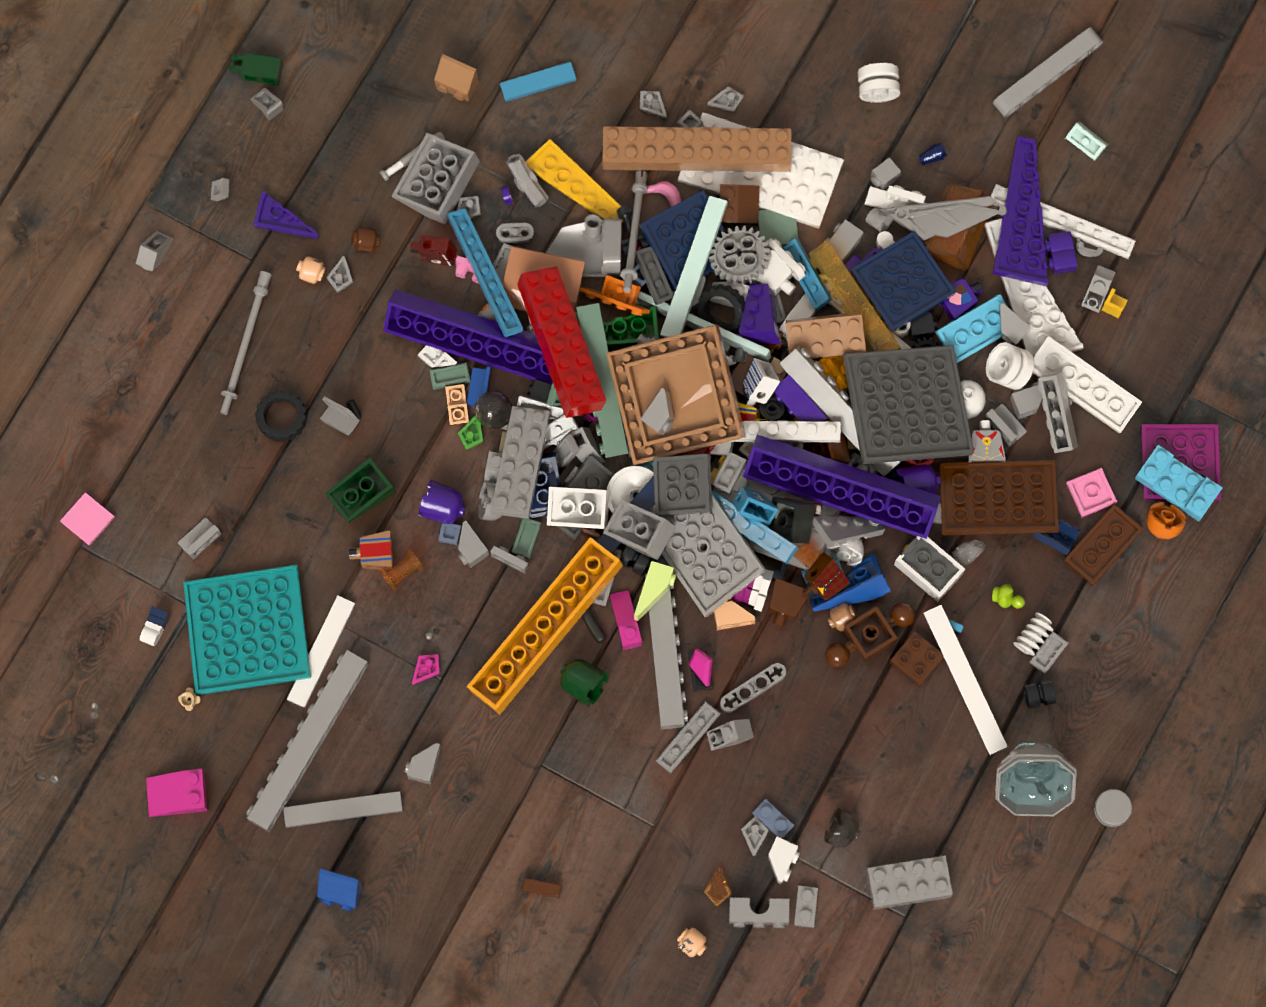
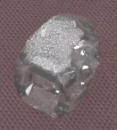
(968, 552)

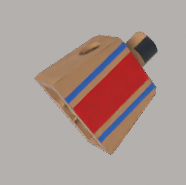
(374, 551)

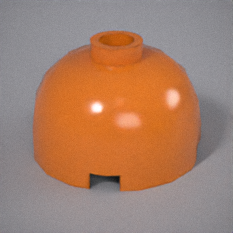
(1165, 521)

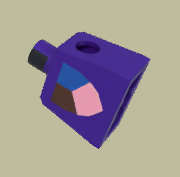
(963, 300)

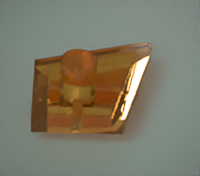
(718, 889)

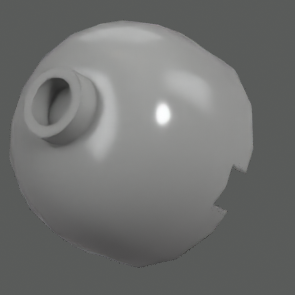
(486, 496)

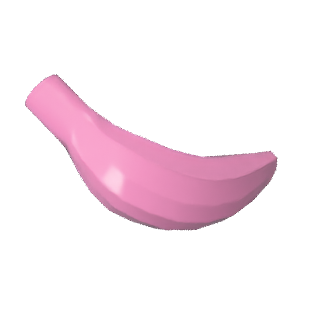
(668, 190)

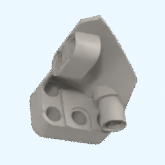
(596, 245)

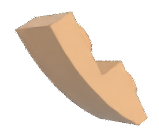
(457, 404)

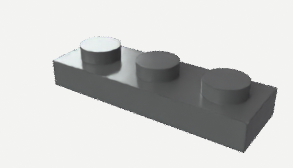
(654, 275)

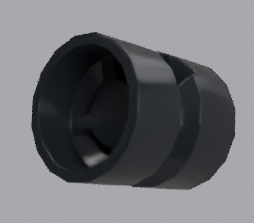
(772, 410)
(637, 561)
(1040, 693)

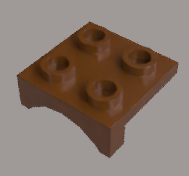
(917, 658)

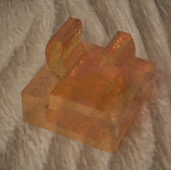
(807, 554)

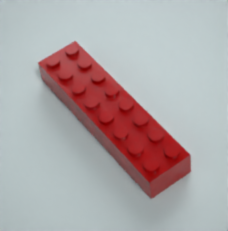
(561, 342)

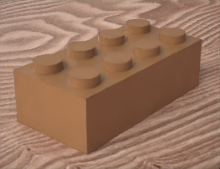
(827, 334)

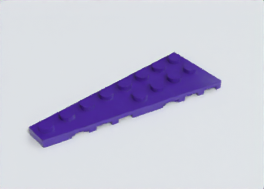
(1021, 238)

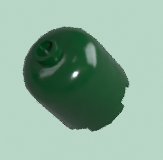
(583, 681)

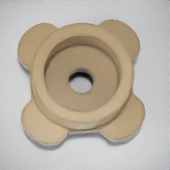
(183, 699)

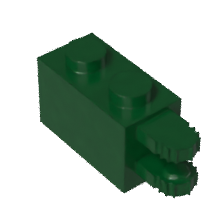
(258, 68)

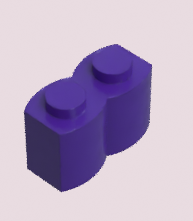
(1061, 252)

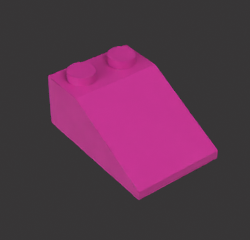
(177, 793)

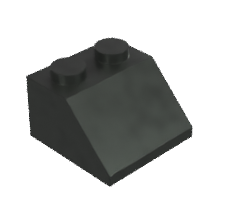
(792, 520)

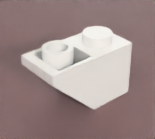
(780, 858)

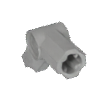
(526, 180)

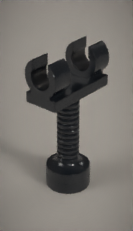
(624, 213)

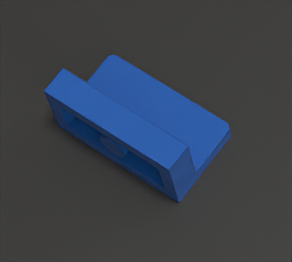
(479, 384)

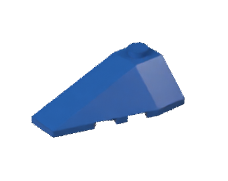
(866, 584)

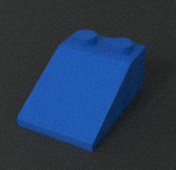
(339, 890)

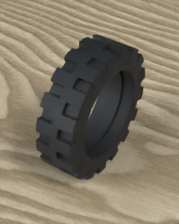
(729, 294)
(291, 432)

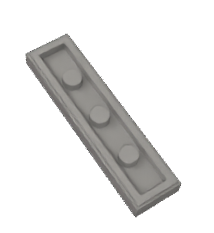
(688, 737)

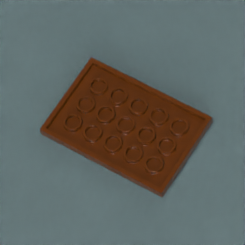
(998, 497)

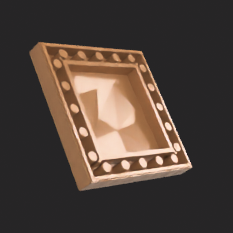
(700, 388)

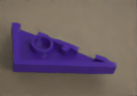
(276, 218)

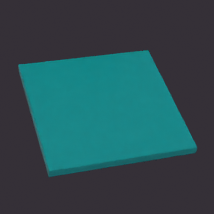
(246, 630)

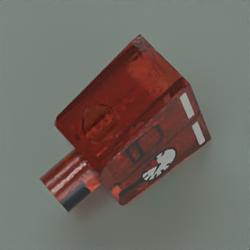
(435, 250)

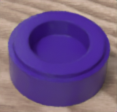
(506, 195)

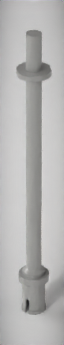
(639, 189)
(260, 291)

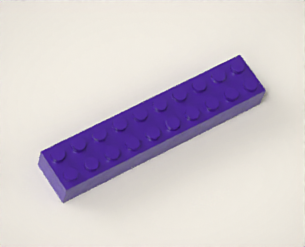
(465, 335)
(841, 486)

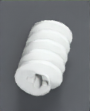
(1033, 634)

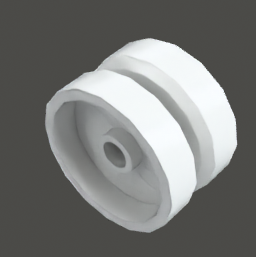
(879, 82)
(1009, 366)

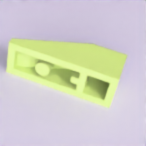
(655, 586)

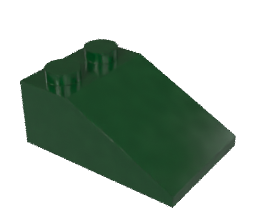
(360, 491)

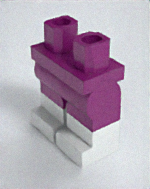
(756, 591)

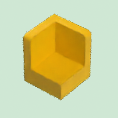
(1114, 304)

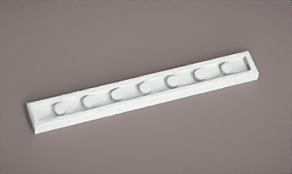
(1078, 227)
(965, 679)

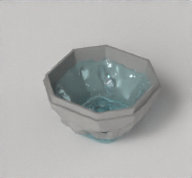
(1035, 781)

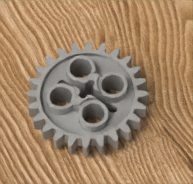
(741, 270)

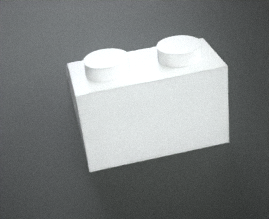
(578, 507)

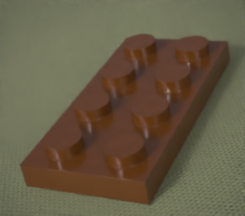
(1103, 545)

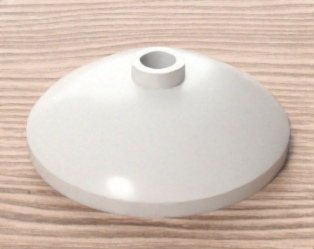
(626, 484)

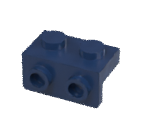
(1063, 539)

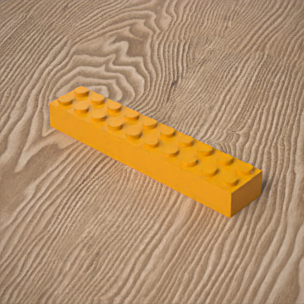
(545, 626)

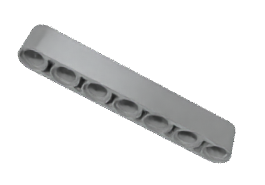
(1047, 72)

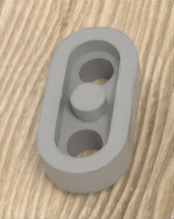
(515, 231)

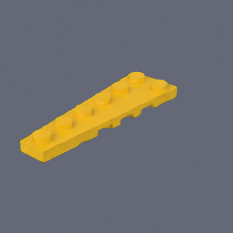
(565, 175)

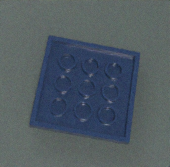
(673, 234)
(903, 281)

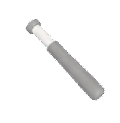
(404, 161)

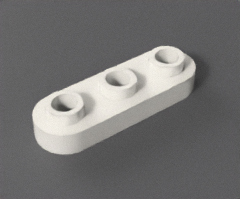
(797, 268)

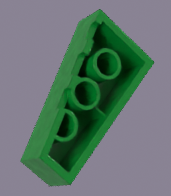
(625, 331)

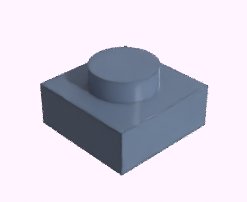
(450, 534)

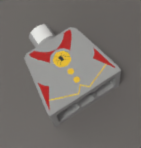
(986, 444)

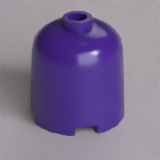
(918, 476)
(441, 503)

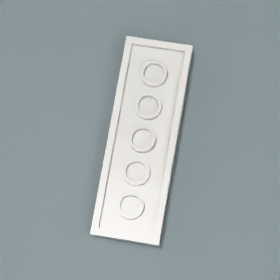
(1086, 385)

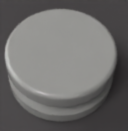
(1112, 808)

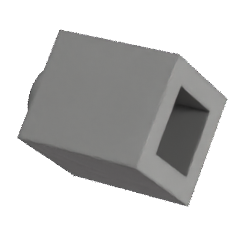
(885, 174)

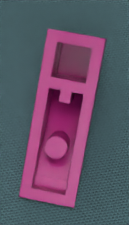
(625, 621)

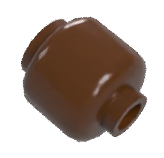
(365, 239)

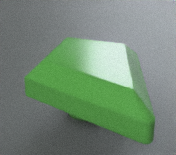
(471, 434)

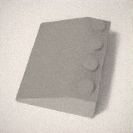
(436, 178)

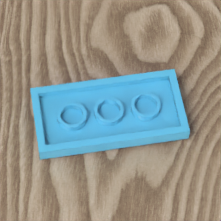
(973, 329)

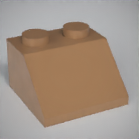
(456, 78)

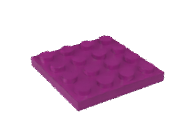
(1189, 443)

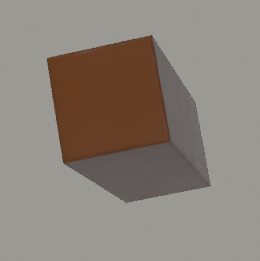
(541, 888)

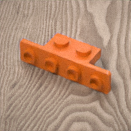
(613, 293)

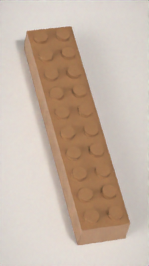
(697, 149)

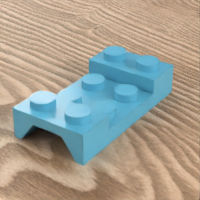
(1178, 483)

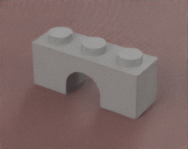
(776, 915)

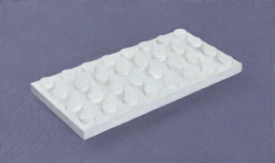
(796, 193)

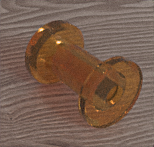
(401, 570)

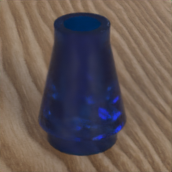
(933, 154)

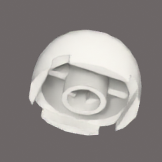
(973, 397)
(850, 552)

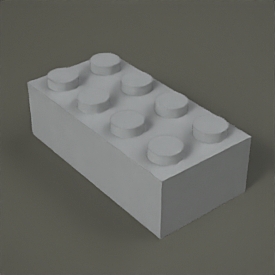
(909, 882)

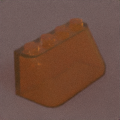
(960, 247)

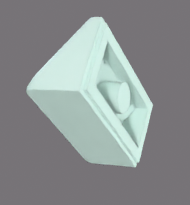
(1086, 140)

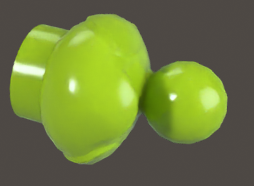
(1005, 598)

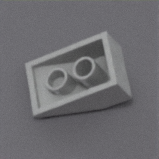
(639, 529)

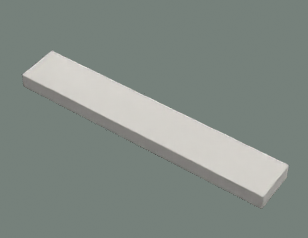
(322, 650)

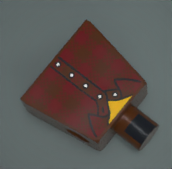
(824, 578)

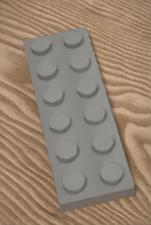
(520, 462)

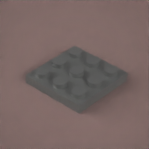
(682, 485)

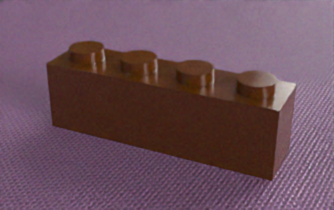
(742, 369)

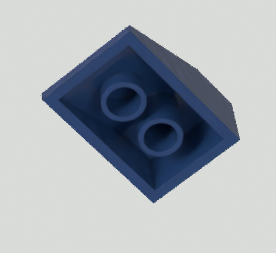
(547, 477)

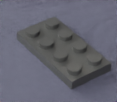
(589, 476)

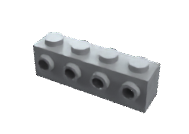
(1058, 412)

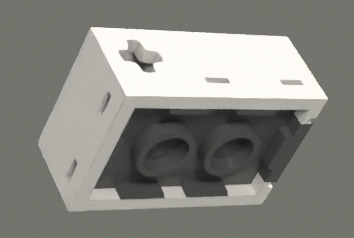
(929, 567)

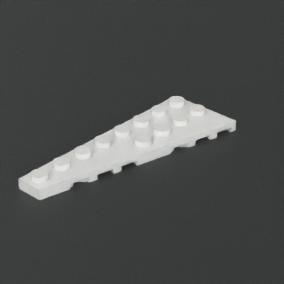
(1035, 307)

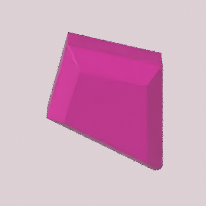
(702, 666)
(426, 668)

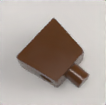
(786, 602)

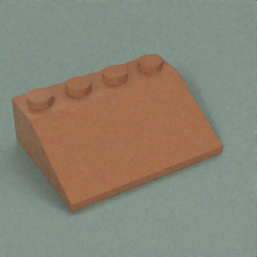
(526, 260)

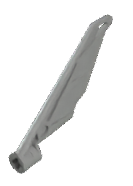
(936, 218)

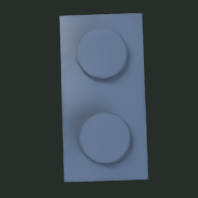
(773, 819)

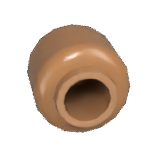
(841, 616)

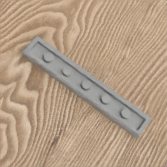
(343, 809)

